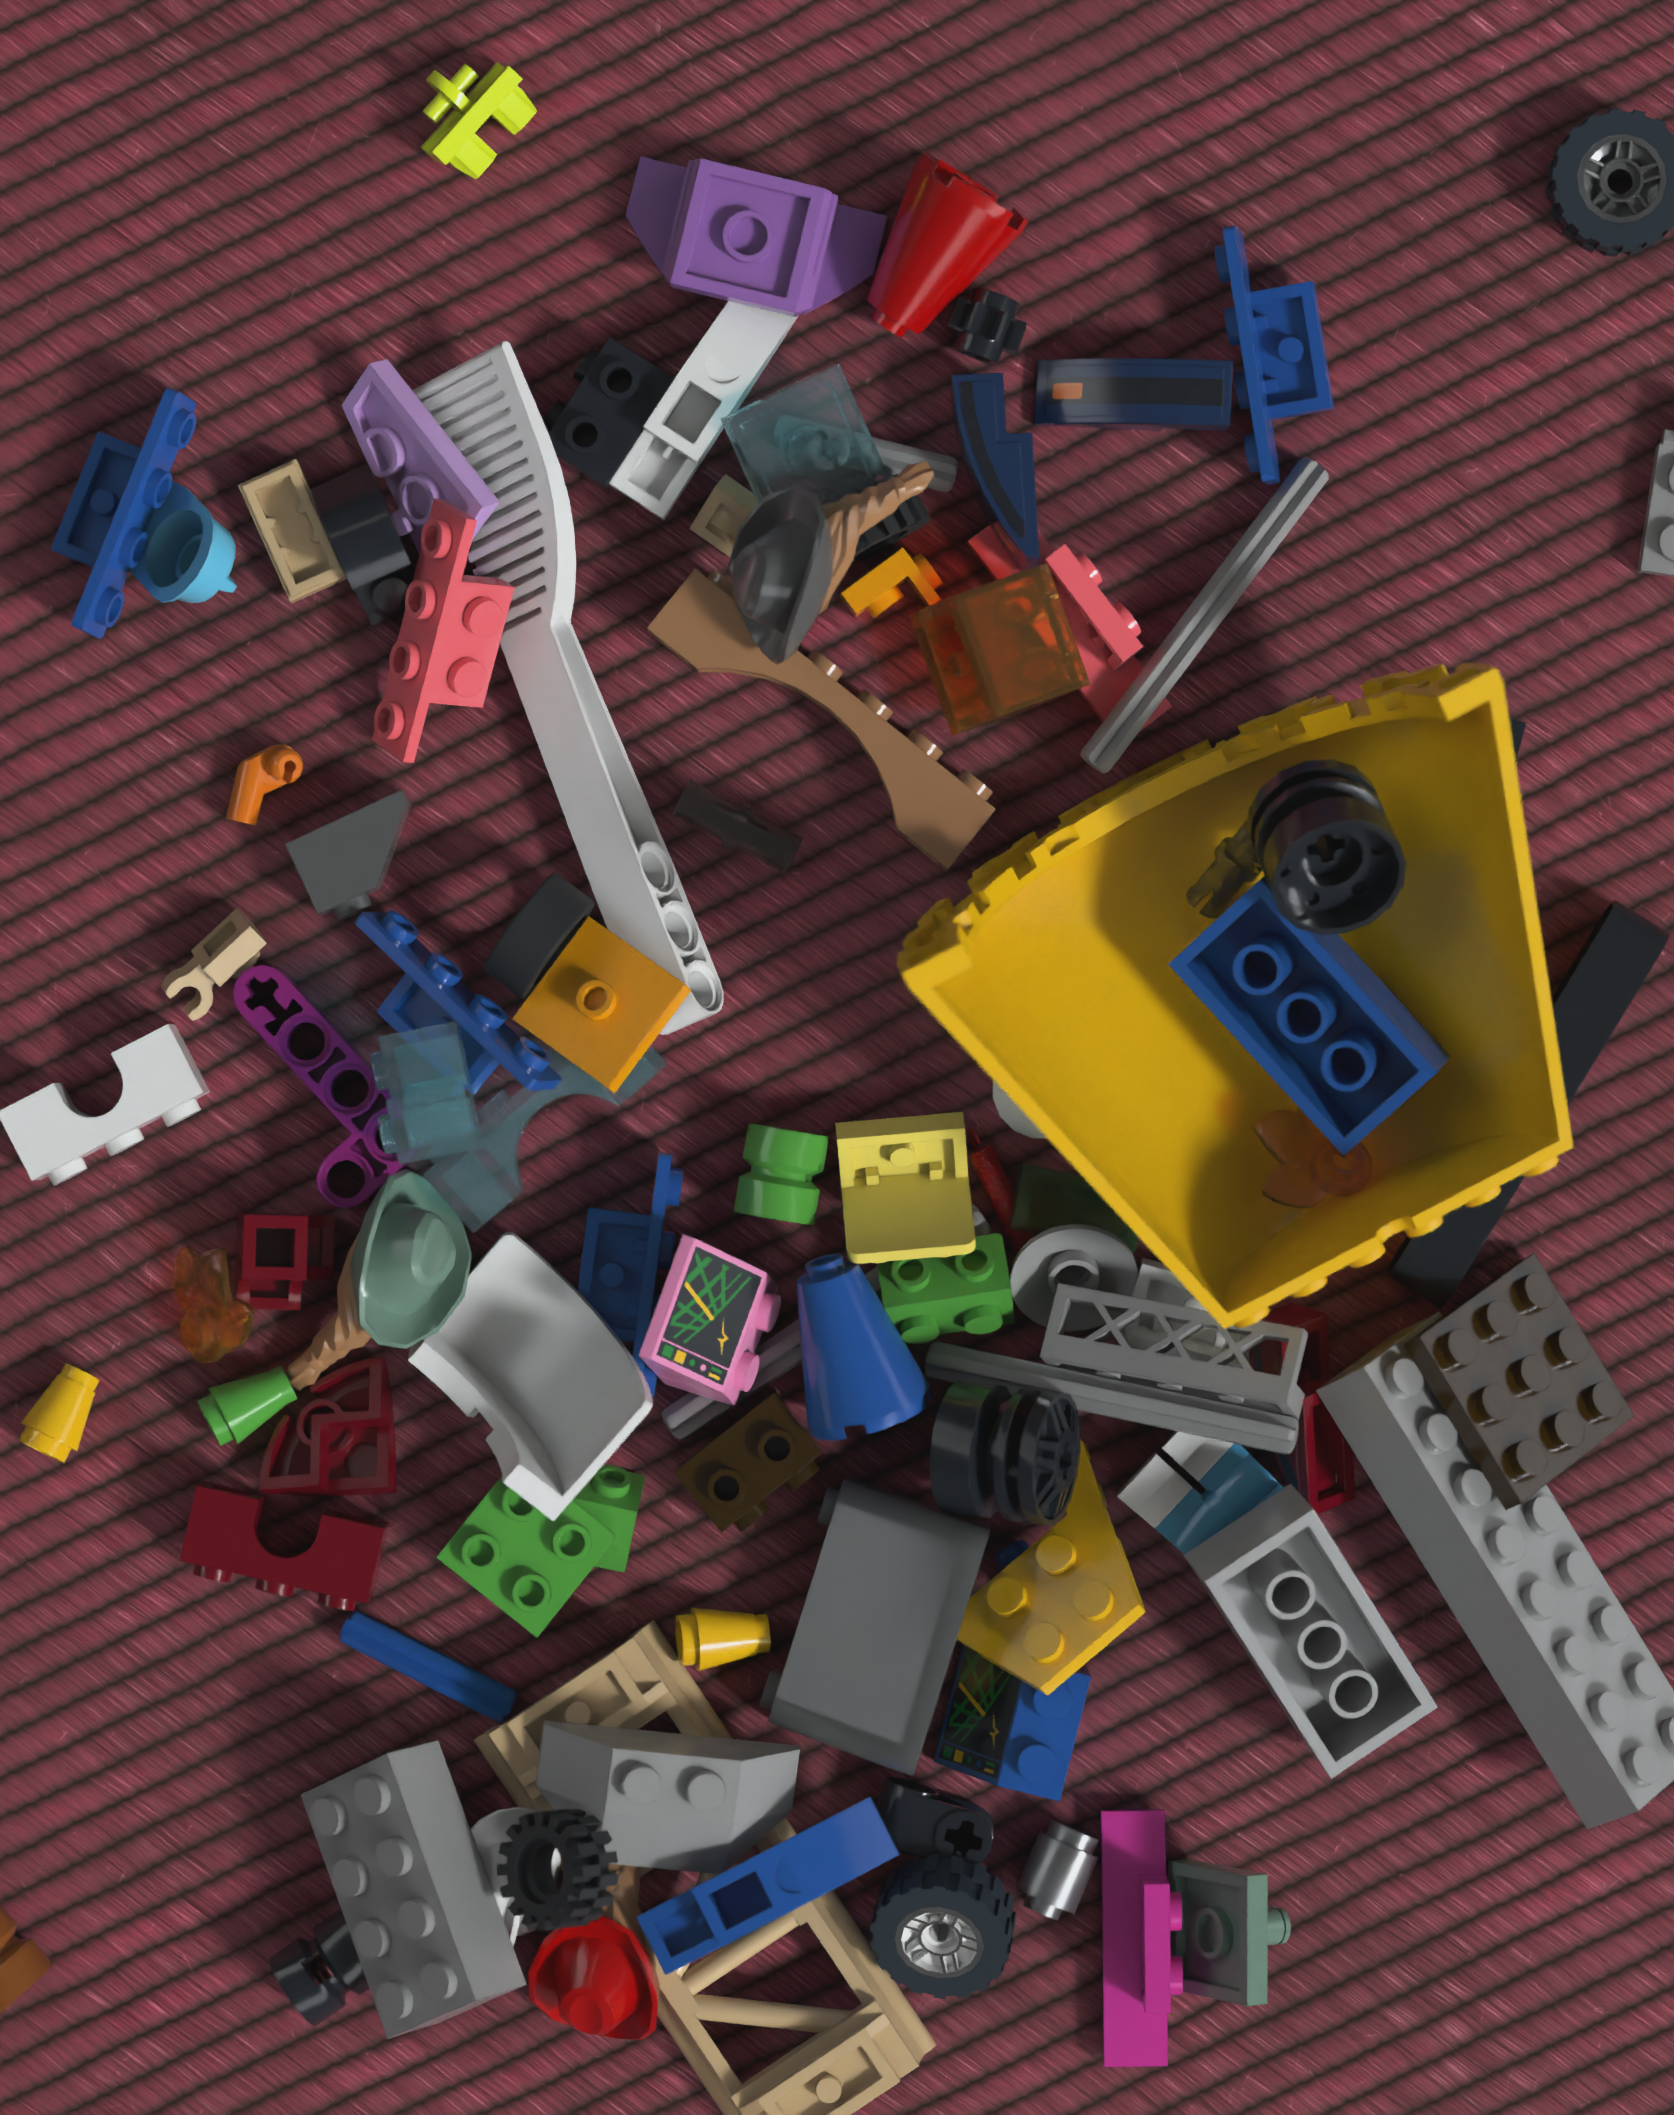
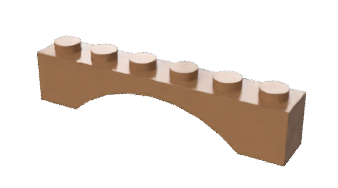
(927, 801)

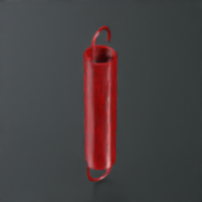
(998, 1190)

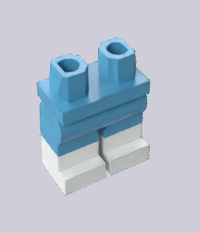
(1176, 1509)

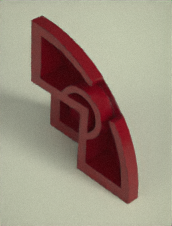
(338, 1440)

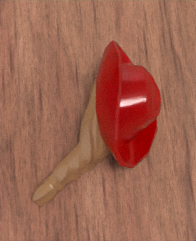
(602, 1972)

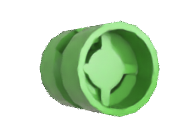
(781, 1174)

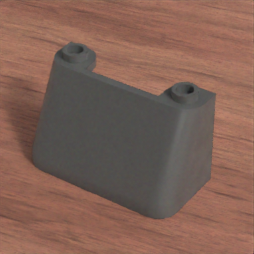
(877, 1624)

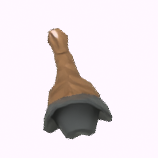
(797, 552)

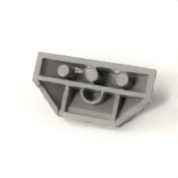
(669, 1794)

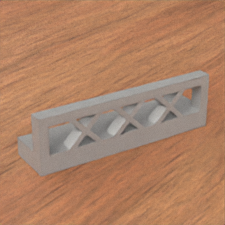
(1170, 1372)

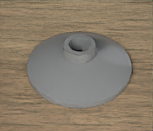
(1043, 1261)

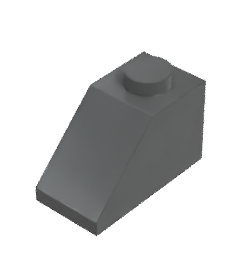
(350, 856)

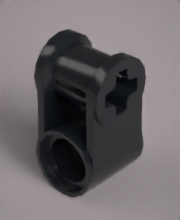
(920, 1820)

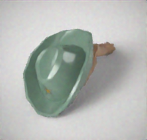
(397, 1277)

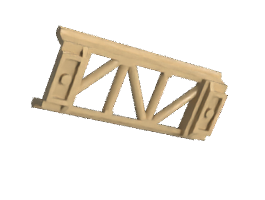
(854, 2051)

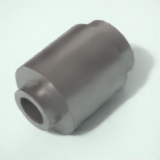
(1058, 1870)

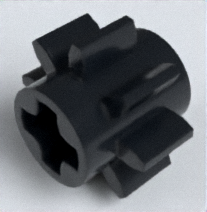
(986, 326)

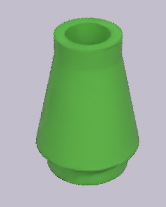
(245, 1404)

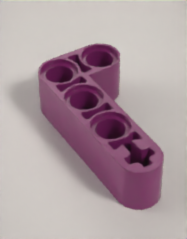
(321, 1077)

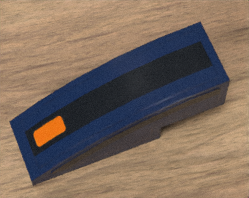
(1134, 393)
(997, 464)

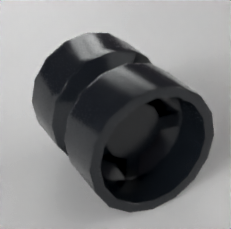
(304, 1980)

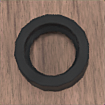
(538, 935)

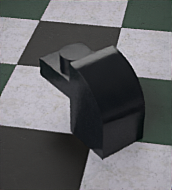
(366, 541)

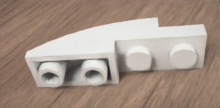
(692, 408)

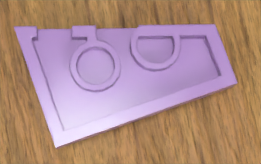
(412, 452)

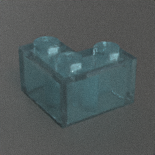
(429, 1093)

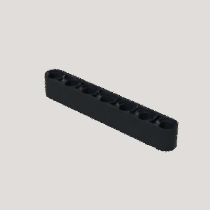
(1585, 1015)

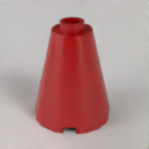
(938, 245)

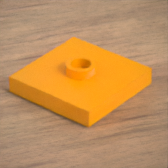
(601, 1004)

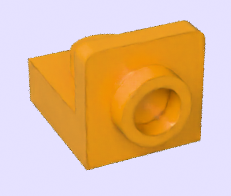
(880, 589)

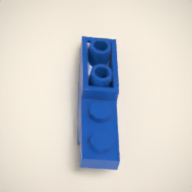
(768, 1885)

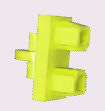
(493, 95)

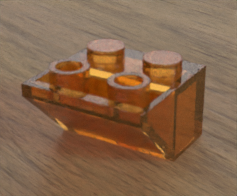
(999, 649)

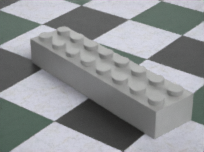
(1516, 1589)

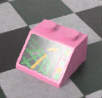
(710, 1323)

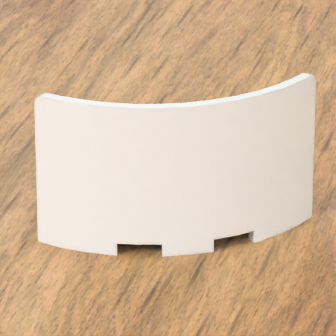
(538, 1372)

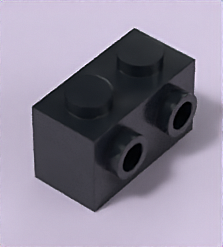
(605, 411)

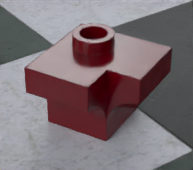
(280, 1253)

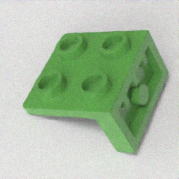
(525, 1557)

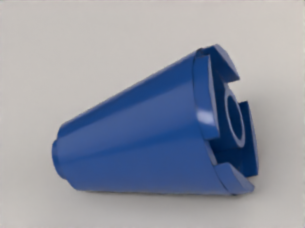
(852, 1354)

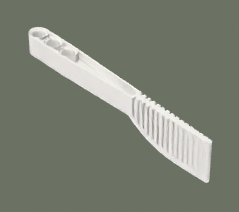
(532, 547)

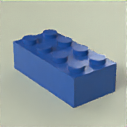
(1310, 1016)

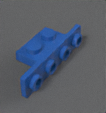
(1279, 349)
(114, 506)
(435, 995)
(624, 1259)

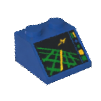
(1010, 1730)

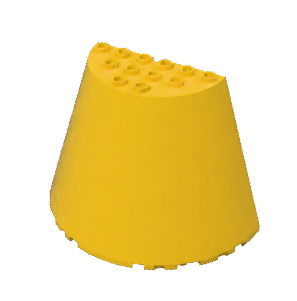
(1073, 1010)

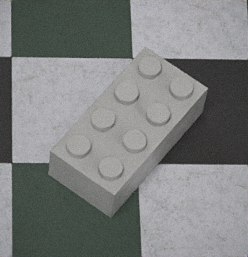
(1311, 1630)
(413, 1889)

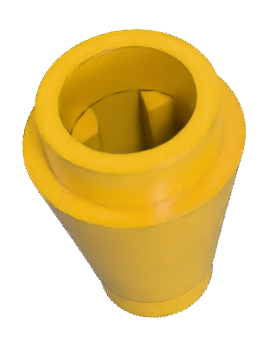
(60, 1414)
(719, 1637)

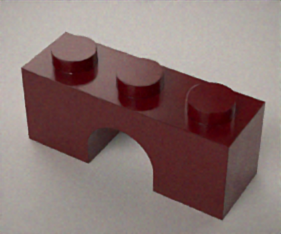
(228, 1538)

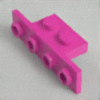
(1136, 1938)

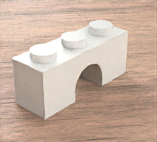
(157, 1083)

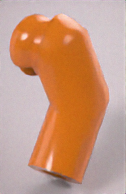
(258, 776)

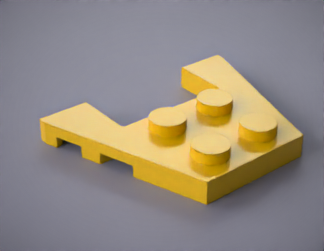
(1058, 1596)

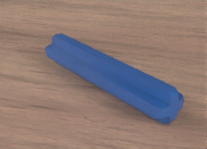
(427, 1666)

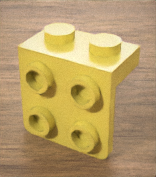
(905, 1188)

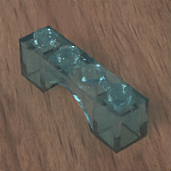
(489, 1179)

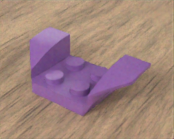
(751, 235)

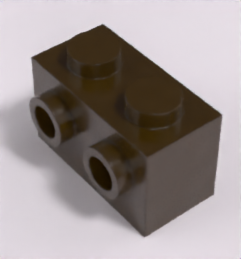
(749, 1463)

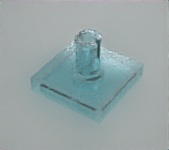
(807, 439)

